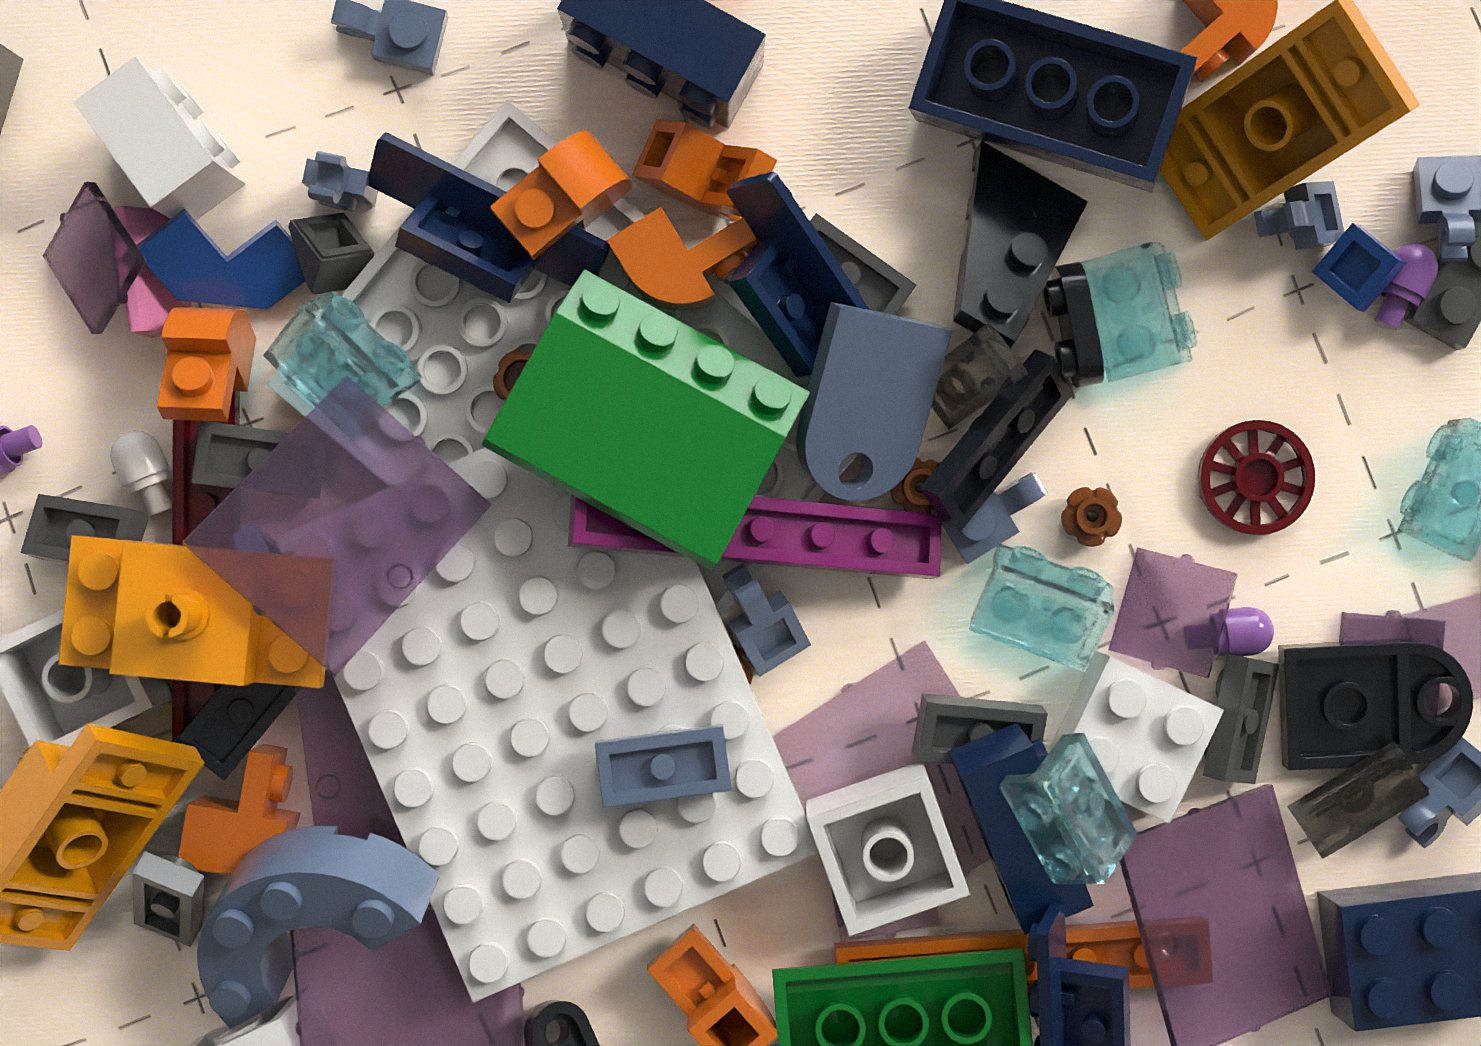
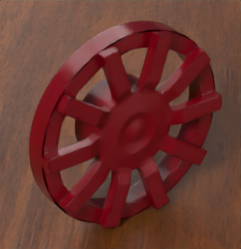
(1256, 477)

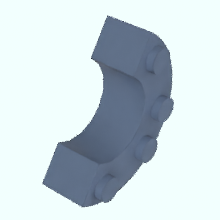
(299, 881)

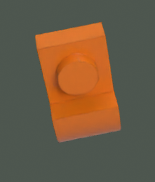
(1231, 29)
(697, 167)
(568, 187)
(668, 271)
(205, 362)
(224, 830)
(712, 993)

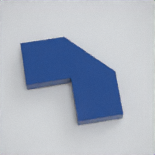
(198, 270)

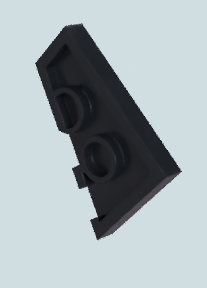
(1011, 243)

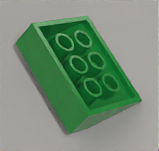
(646, 419)
(906, 1001)

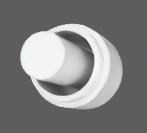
(142, 469)

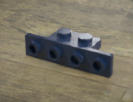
(461, 233)
(788, 272)
(1075, 998)

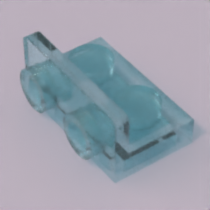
(1139, 310)
(334, 340)
(1447, 500)
(1044, 607)
(1071, 814)

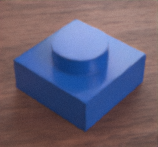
(1358, 267)

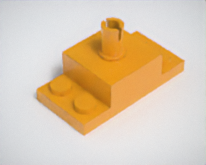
(1283, 117)
(170, 617)
(78, 824)

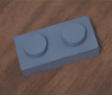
(663, 765)

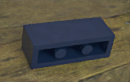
(981, 769)

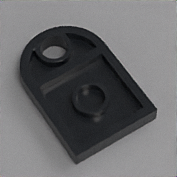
(1363, 695)

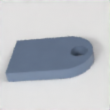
(869, 398)

